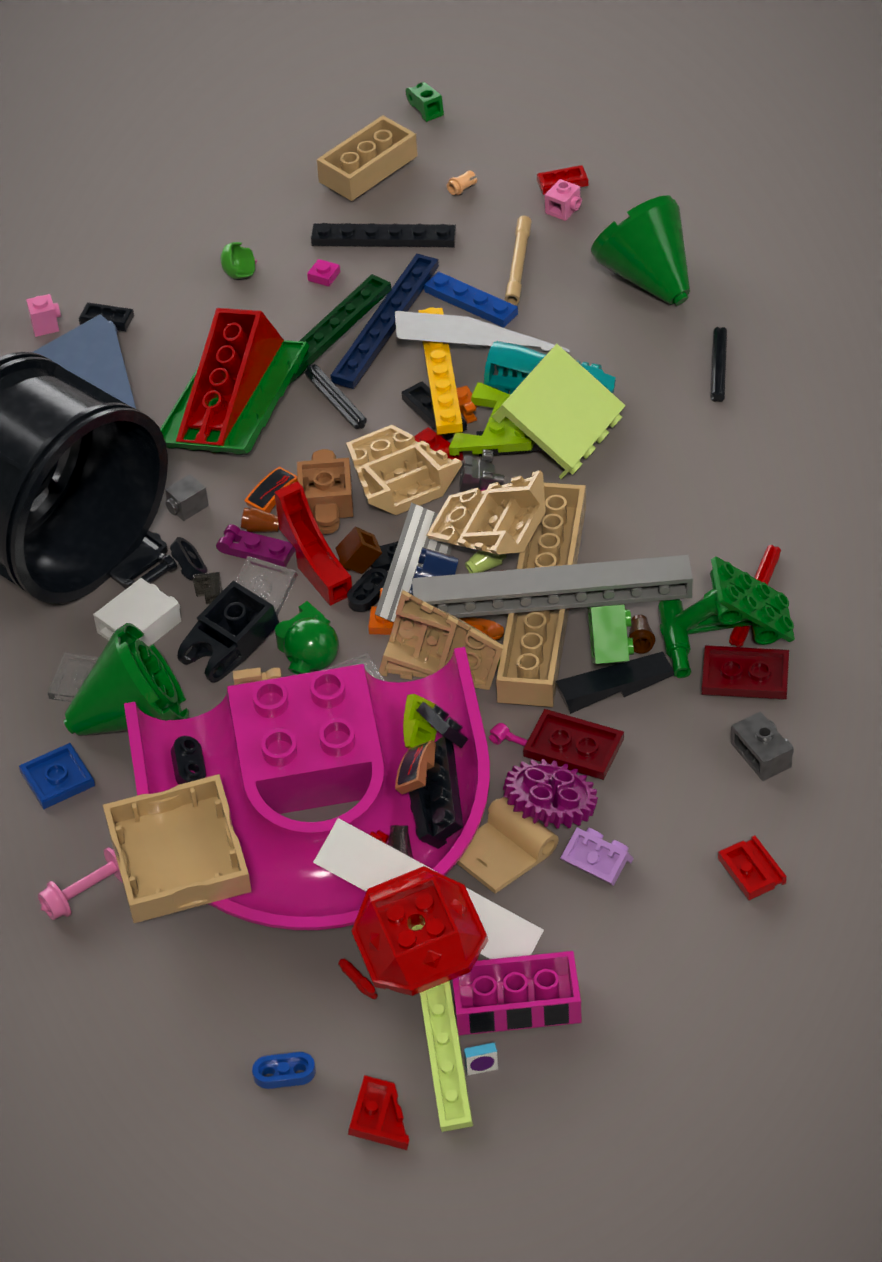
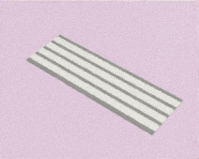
(406, 558)

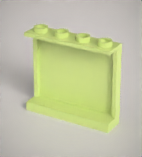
(562, 409)

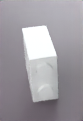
(143, 607)

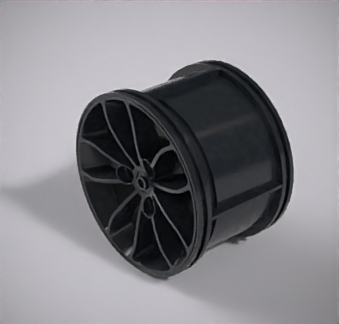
(74, 479)

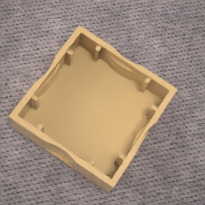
(177, 849)

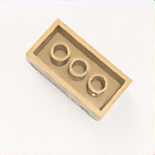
(367, 157)

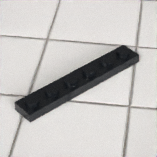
(383, 235)

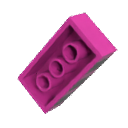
(518, 994)

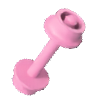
(54, 900)

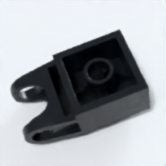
(229, 631)

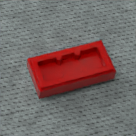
(574, 175)

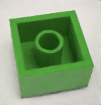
(609, 633)

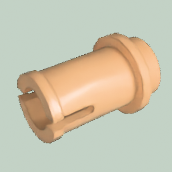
(457, 185)

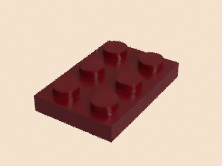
(745, 672)
(574, 742)

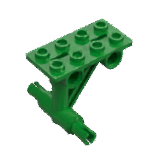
(732, 602)

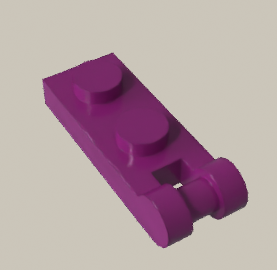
(255, 546)

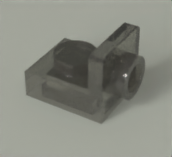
(208, 585)

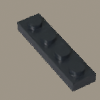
(444, 791)

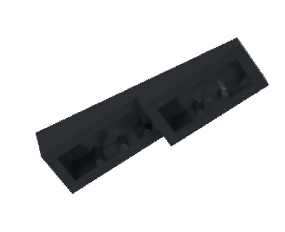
(624, 677)

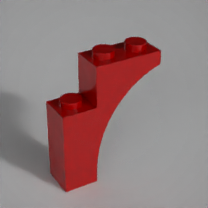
(312, 551)

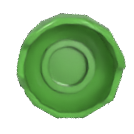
(237, 261)

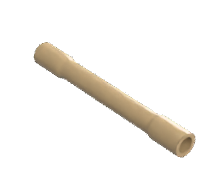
(514, 285)

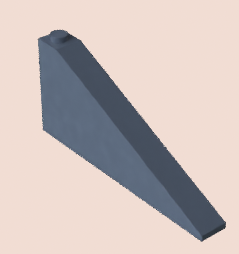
(93, 355)

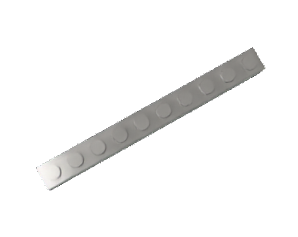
(558, 586)

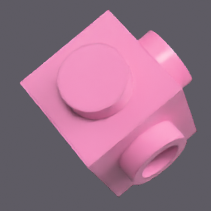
(562, 200)
(43, 314)

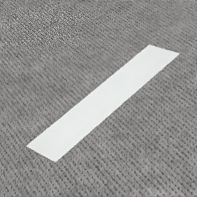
(370, 862)

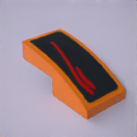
(263, 494)

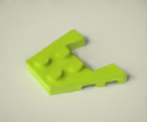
(501, 436)

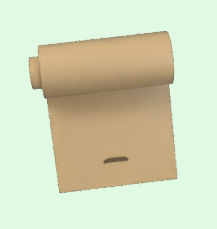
(506, 847)

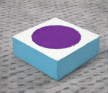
(481, 1058)

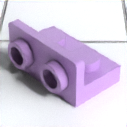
(596, 856)

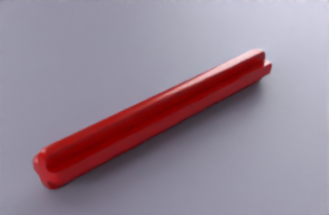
(764, 575)

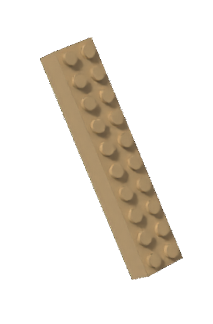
(536, 638)

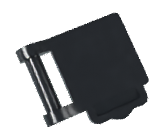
(145, 556)

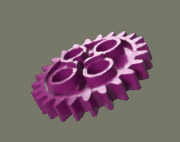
(530, 793)

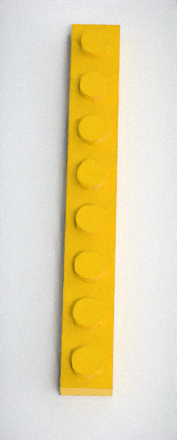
(442, 384)

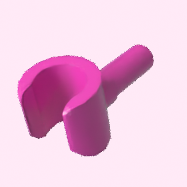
(501, 732)

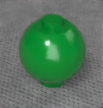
(310, 645)

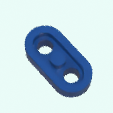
(283, 1070)

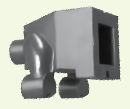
(479, 472)

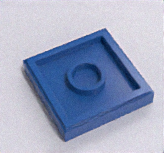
(56, 776)

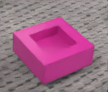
(323, 272)

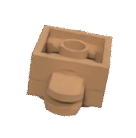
(327, 488)

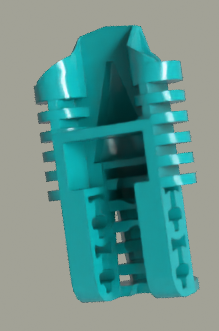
(518, 362)

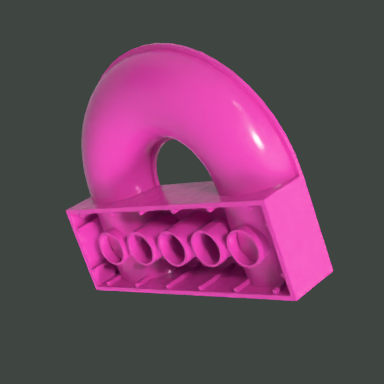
(309, 747)

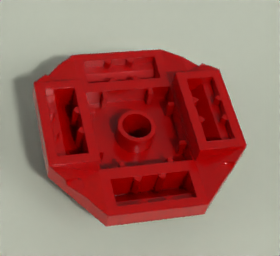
(422, 958)

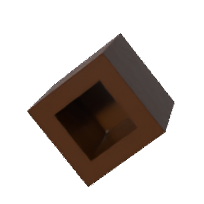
(358, 550)

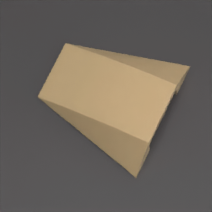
(400, 470)
(493, 519)
(426, 639)

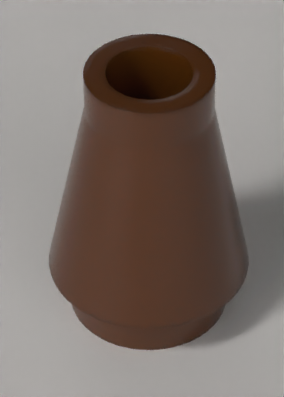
(641, 634)

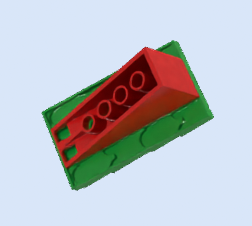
(235, 384)

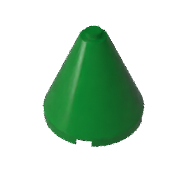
(648, 249)
(121, 675)

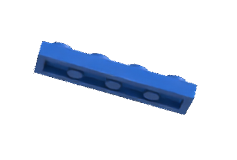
(471, 299)

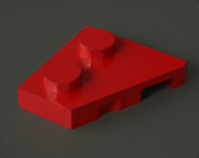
(378, 1115)

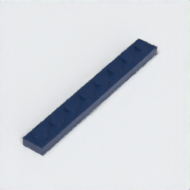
(383, 323)

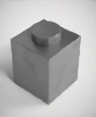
(186, 497)

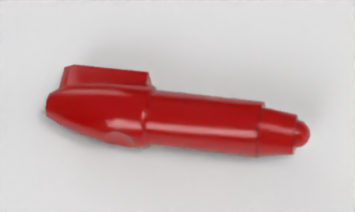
(358, 979)

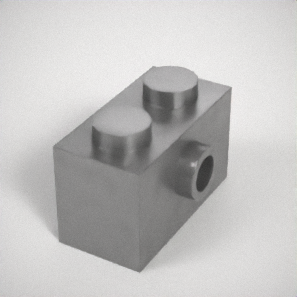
(762, 746)

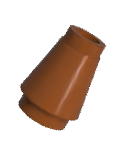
(259, 521)

